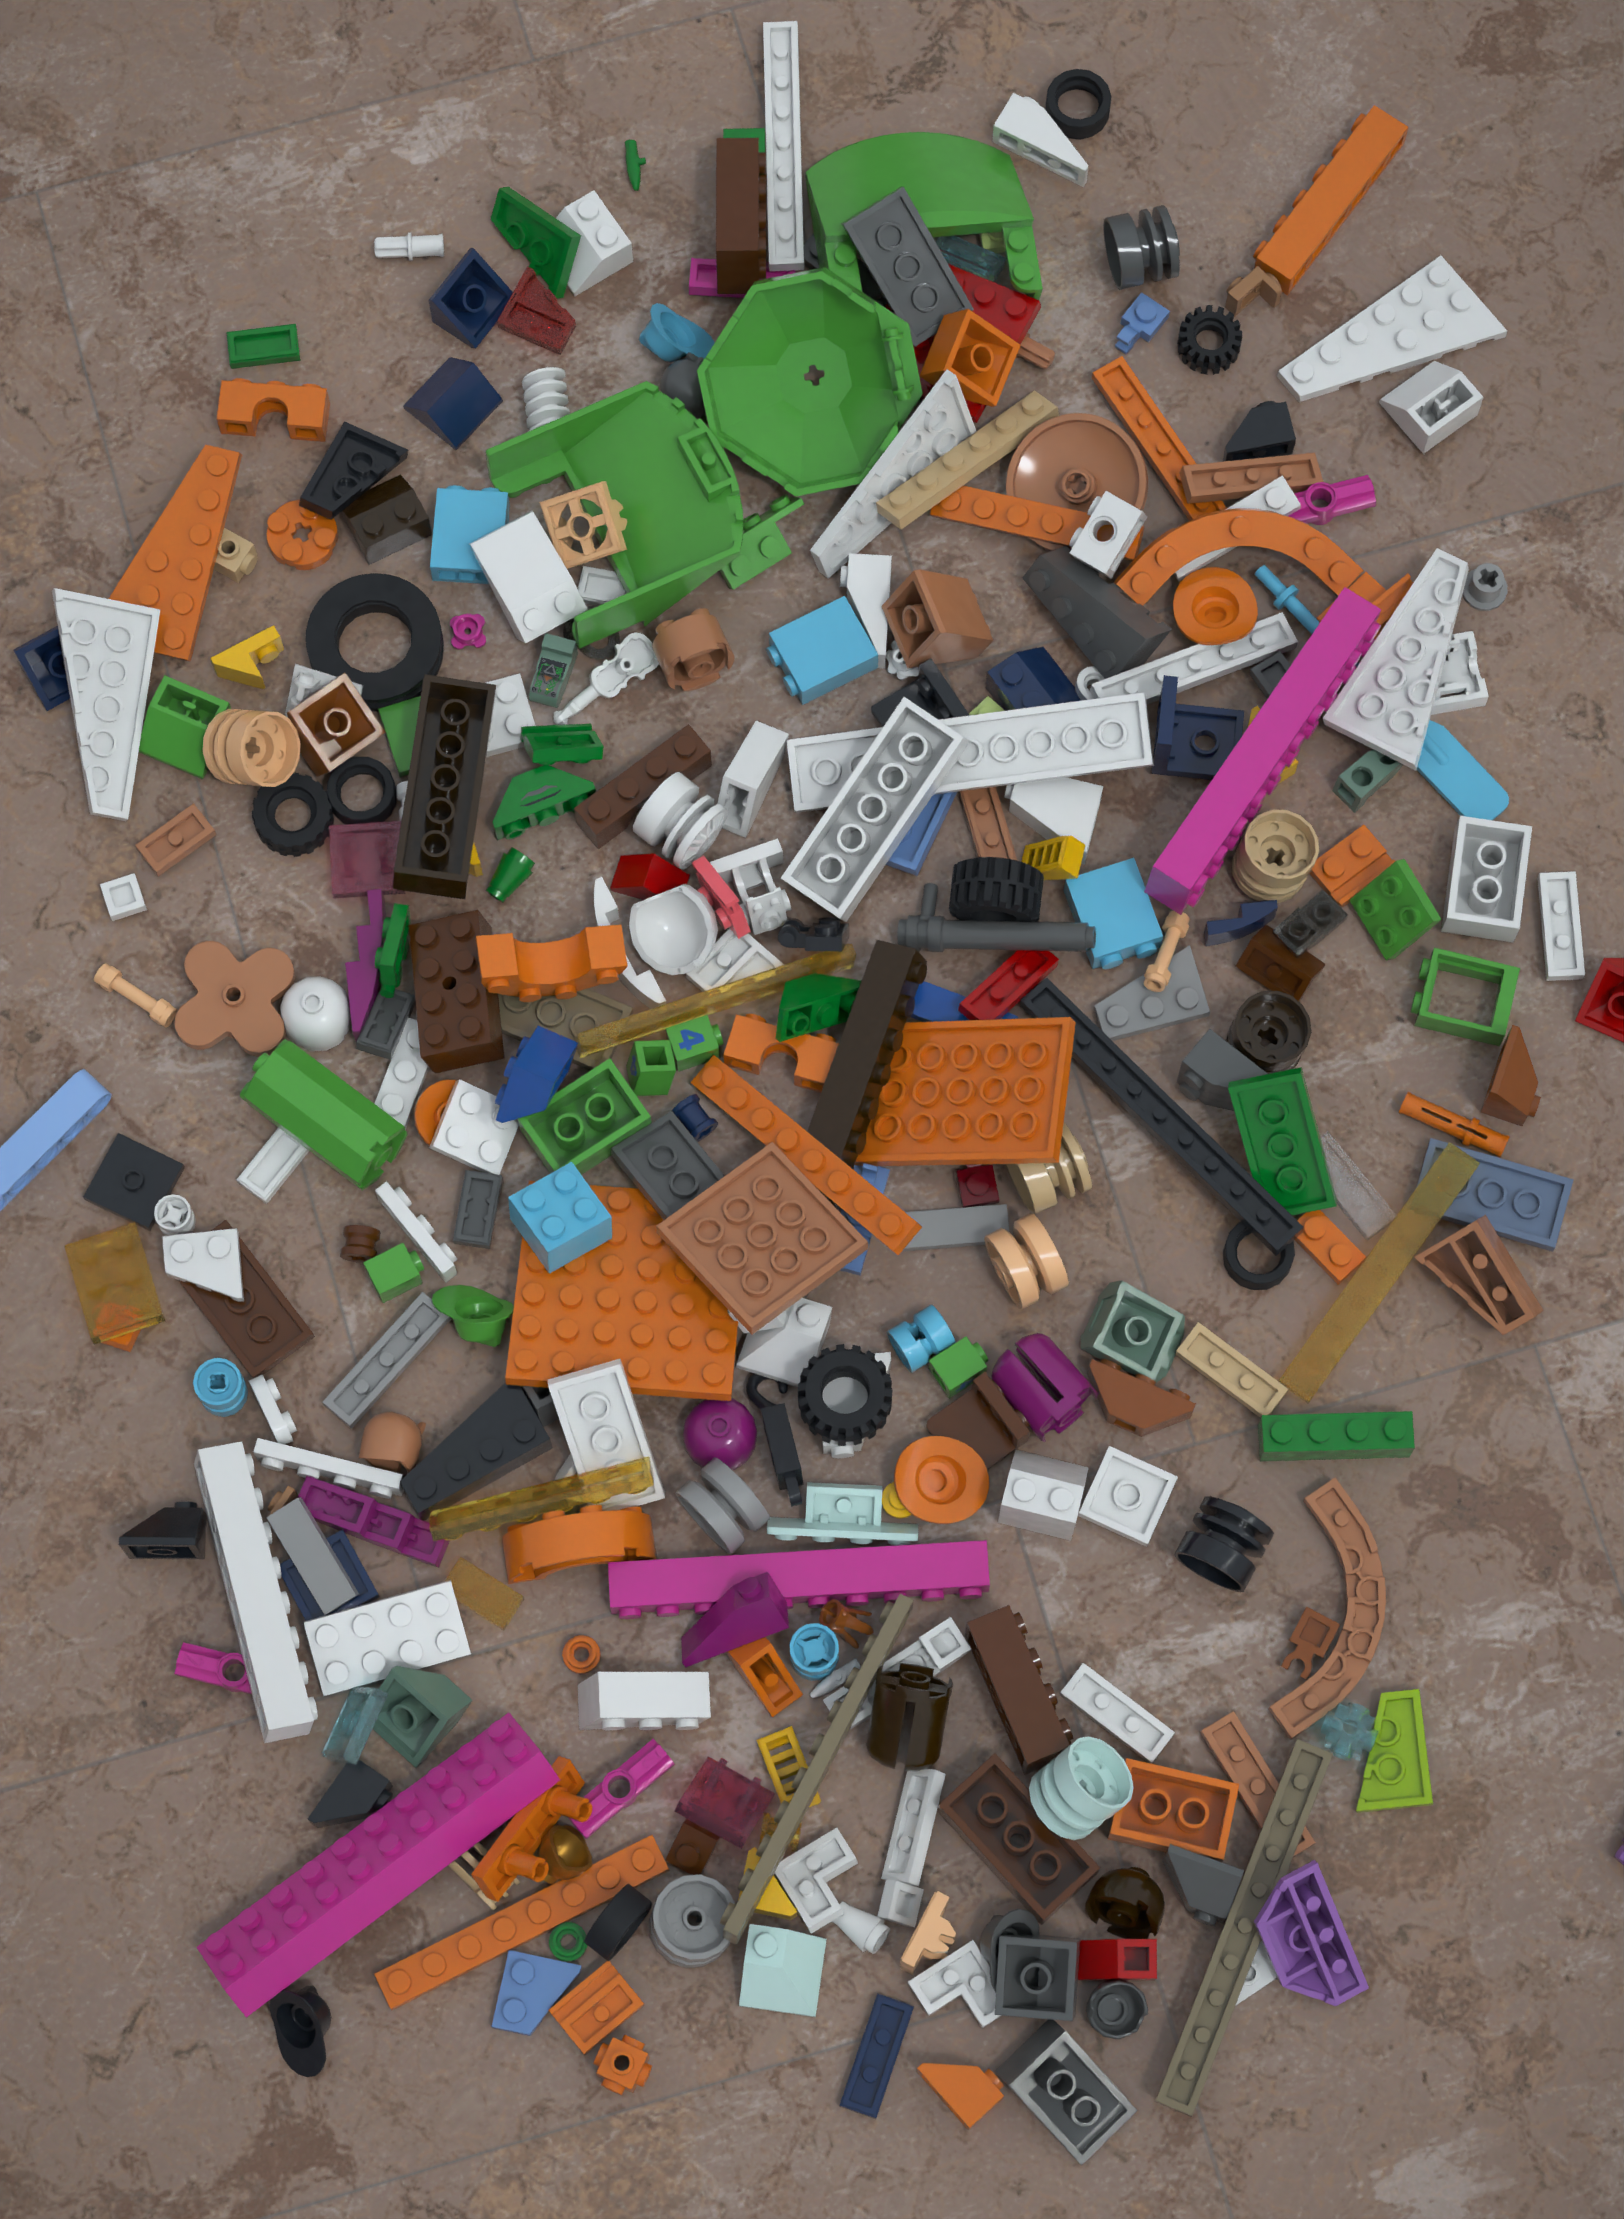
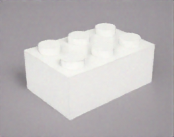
(1486, 879)

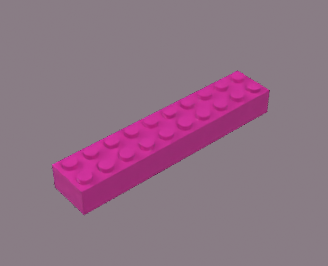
(1264, 752)
(377, 1864)

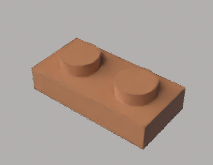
(175, 840)

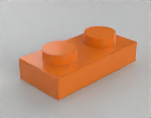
(1328, 1246)

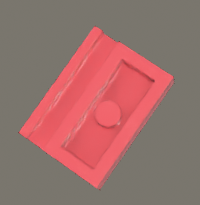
(721, 897)

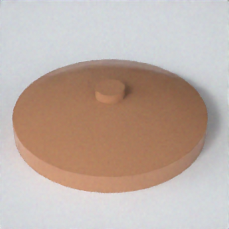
(1074, 462)

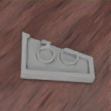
(1140, 1010)

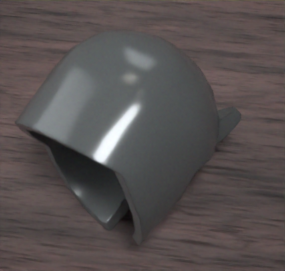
(682, 382)

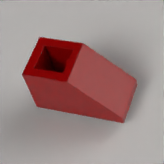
(1118, 1959)

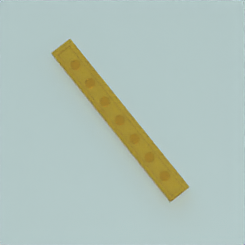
(711, 1001)
(1378, 1272)

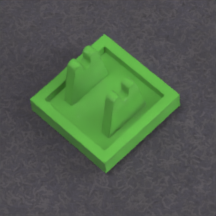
(1395, 909)

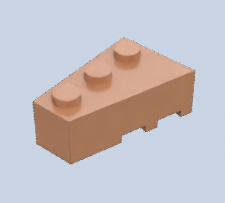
(1484, 1275)

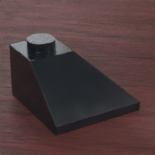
(168, 1534)

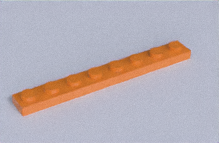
(810, 1156)
(520, 1923)

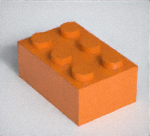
(1175, 1810)

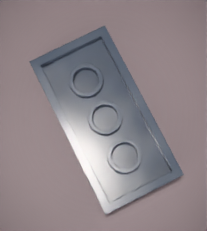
(1516, 1198)

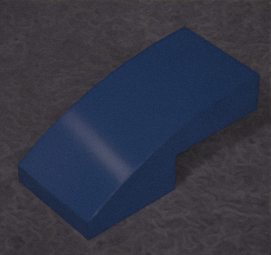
(1250, 919)

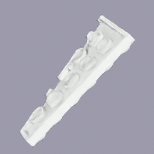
(1402, 329)
(929, 433)
(108, 677)
(1397, 680)

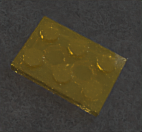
(114, 1283)

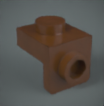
(692, 1848)

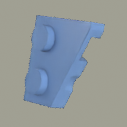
(529, 1990)

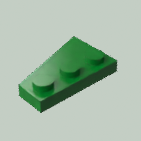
(539, 236)

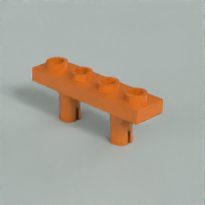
(515, 1846)

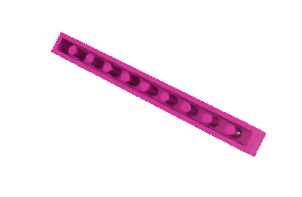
(802, 1577)

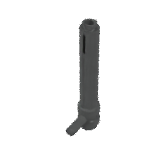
(941, 934)

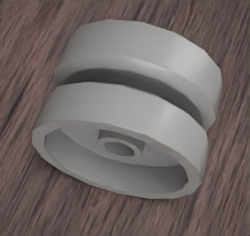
(727, 1501)
(670, 1930)

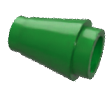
(510, 873)

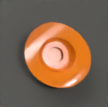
(1214, 606)
(941, 1480)

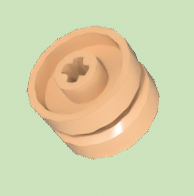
(1026, 1261)

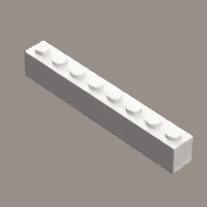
(254, 1592)

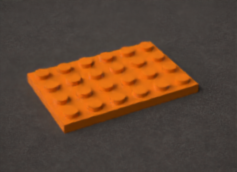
(974, 1094)

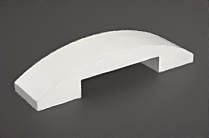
(643, 985)
(935, 1650)

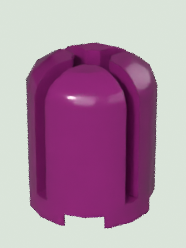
(1054, 1372)

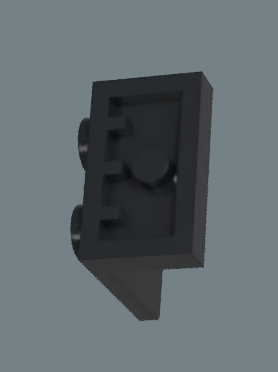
(928, 692)

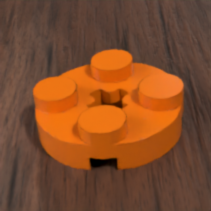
(294, 552)

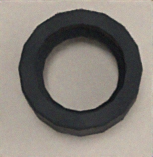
(1079, 80)
(351, 768)
(1248, 1279)
(618, 1922)

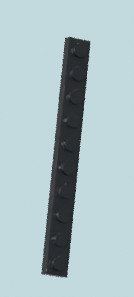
(1168, 1122)

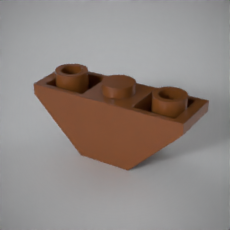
(1136, 1401)

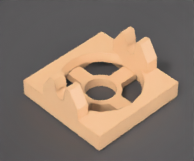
(563, 533)
(930, 1935)

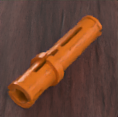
(1495, 1142)

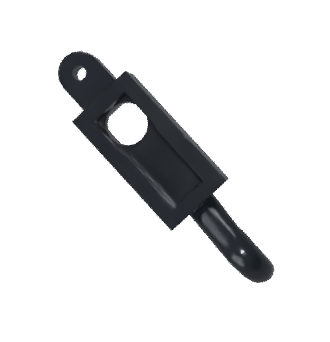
(779, 1439)

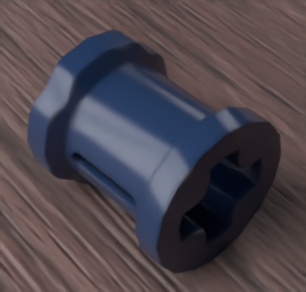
(694, 1117)

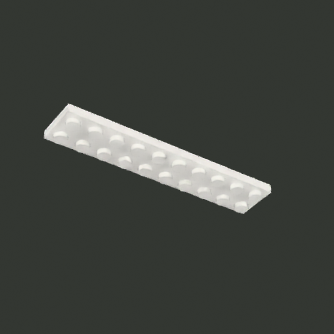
(1001, 748)

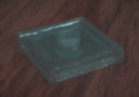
(354, 1725)

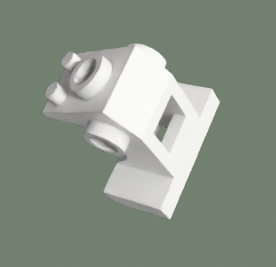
(749, 870)

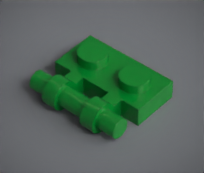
(395, 949)

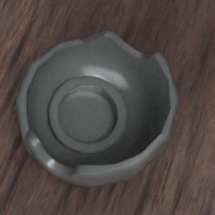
(1116, 2008)

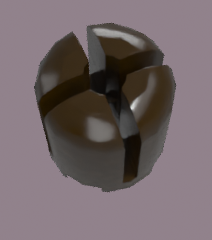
(931, 1701)

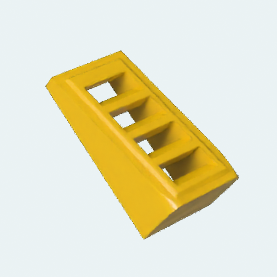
(1069, 860)
(777, 1740)

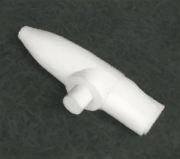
(835, 1679)

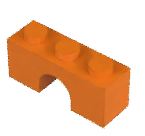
(246, 402)
(754, 1041)

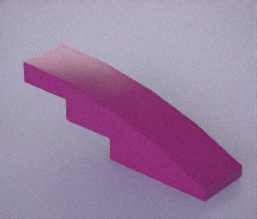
(361, 975)
(372, 1521)

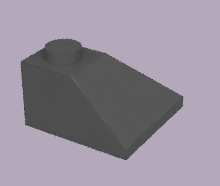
(1202, 1884)

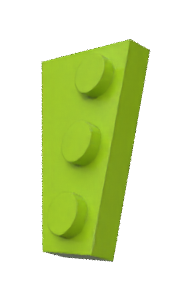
(1398, 1763)

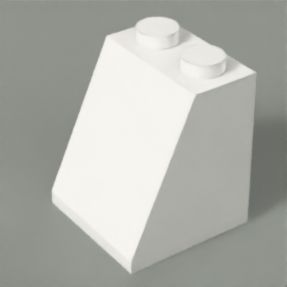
(1043, 1495)

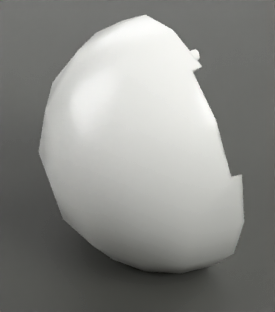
(674, 930)

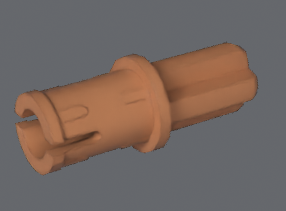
(1036, 352)

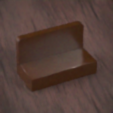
(1276, 966)

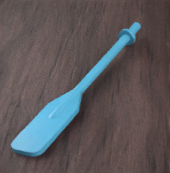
(1442, 759)

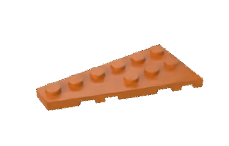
(181, 552)

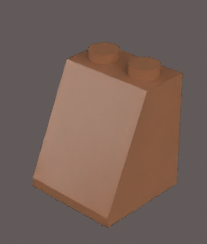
(936, 619)

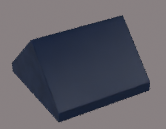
(469, 300)
(454, 401)
(45, 668)

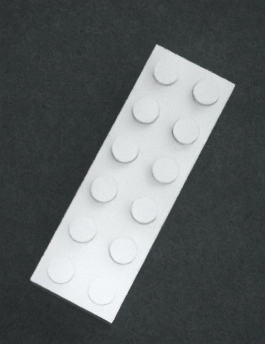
(875, 809)

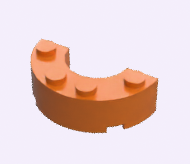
(551, 967)
(576, 1541)

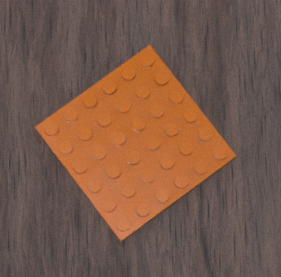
(623, 1303)

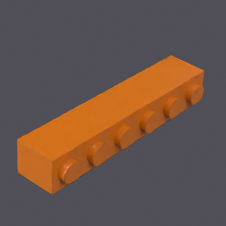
(1331, 197)

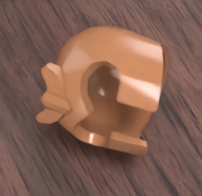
(391, 1442)

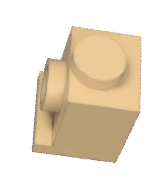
(238, 562)

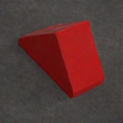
(646, 876)

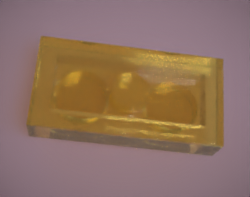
(484, 1593)

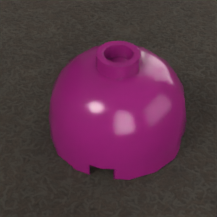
(720, 1431)

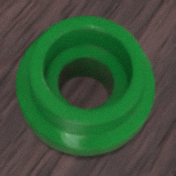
(559, 1933)

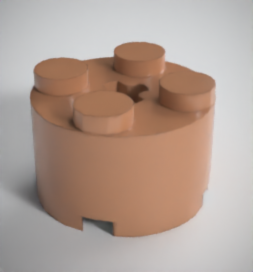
(692, 650)

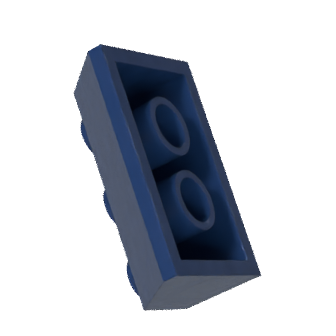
(1029, 680)

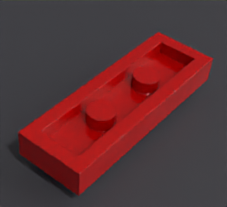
(1008, 985)

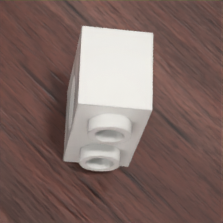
(1107, 555)

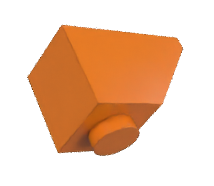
(765, 1675)
(963, 2089)

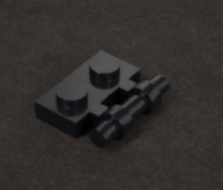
(821, 936)

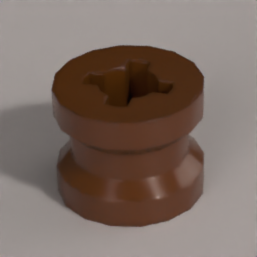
(359, 1243)

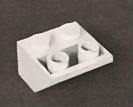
(1433, 404)

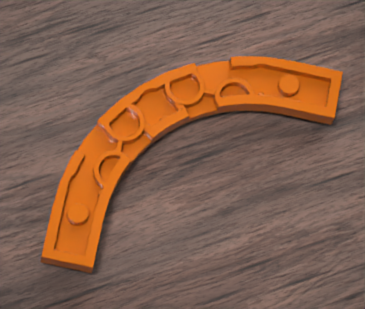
(1233, 529)

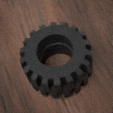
(995, 890)
(850, 1364)

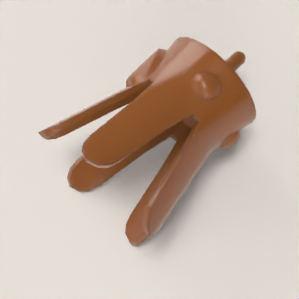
(838, 1616)

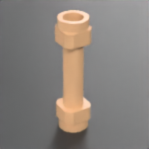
(1157, 974)
(111, 979)

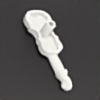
(632, 659)

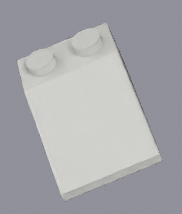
(528, 577)

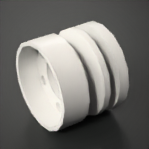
(676, 816)

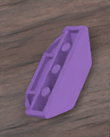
(1309, 1939)

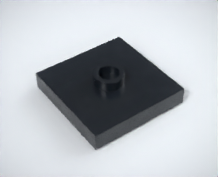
(133, 1181)

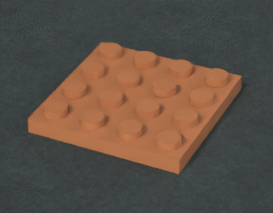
(762, 1237)

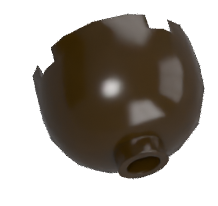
(1127, 1902)

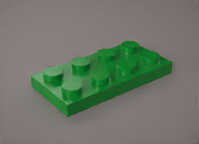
(1283, 1140)

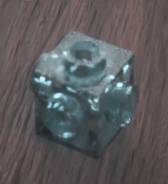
(1349, 1745)

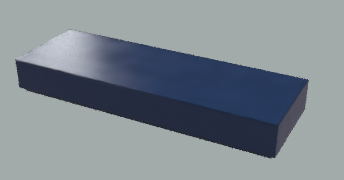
(876, 2056)

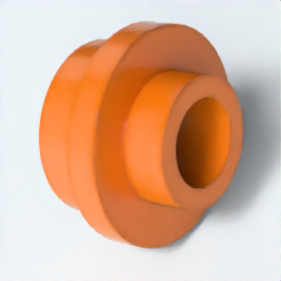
(575, 1644)

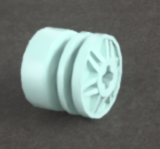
(1081, 1788)

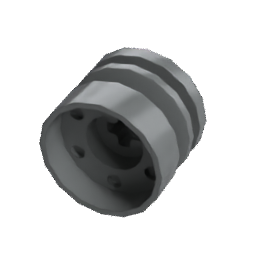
(1148, 246)

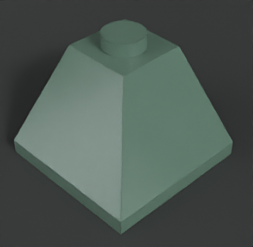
(418, 1711)

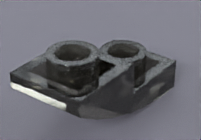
(1310, 924)

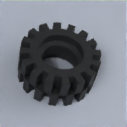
(1212, 321)

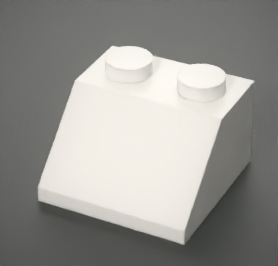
(602, 243)

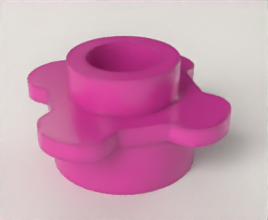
(468, 621)

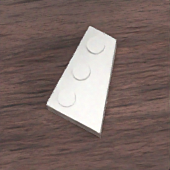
(644, 1700)

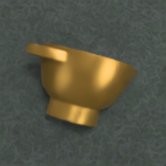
(565, 1853)

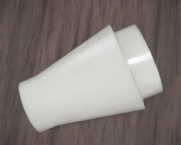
(862, 1928)

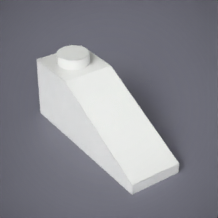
(1034, 135)
(867, 590)

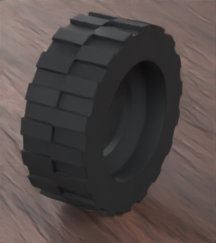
(297, 841)

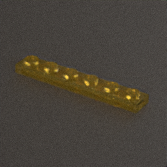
(550, 1496)

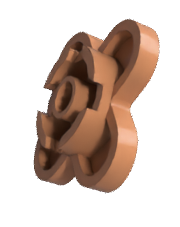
(251, 1018)

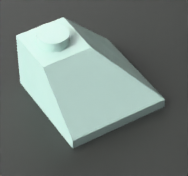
(782, 1970)

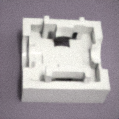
(1460, 676)

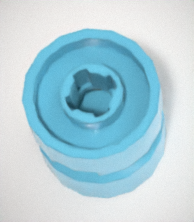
(933, 1336)
(220, 1387)
(814, 1651)

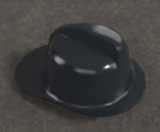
(300, 2025)

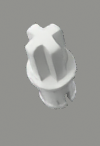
(409, 246)

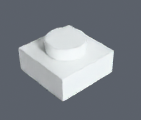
(123, 897)
(900, 1903)

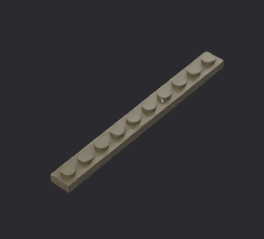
(809, 1780)
(1239, 1935)

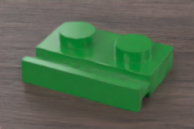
(561, 743)

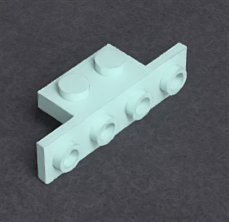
(843, 1513)

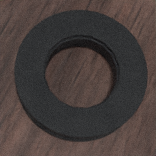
(377, 595)

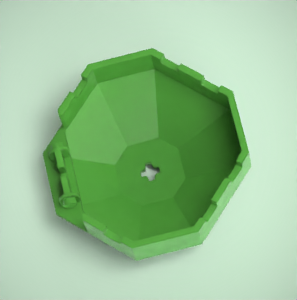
(784, 424)

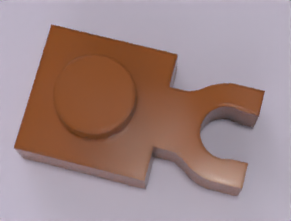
(1313, 1636)

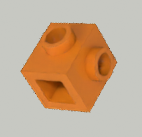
(634, 2075)

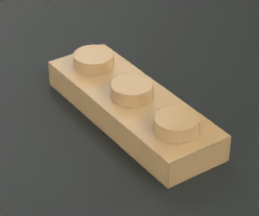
(1231, 1371)

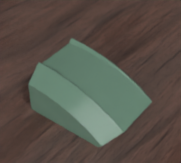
(1134, 1331)

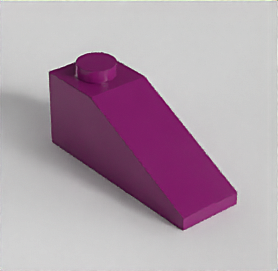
(738, 1618)

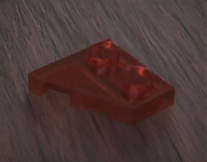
(536, 315)

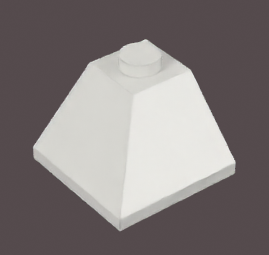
(786, 1350)

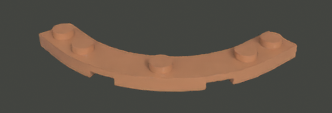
(1362, 1616)

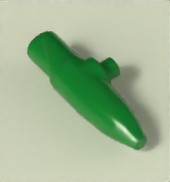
(633, 163)

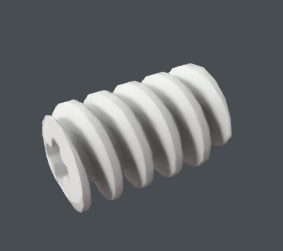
(544, 396)

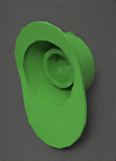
(475, 1313)

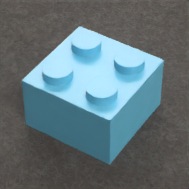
(560, 1217)

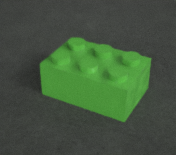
(585, 1120)

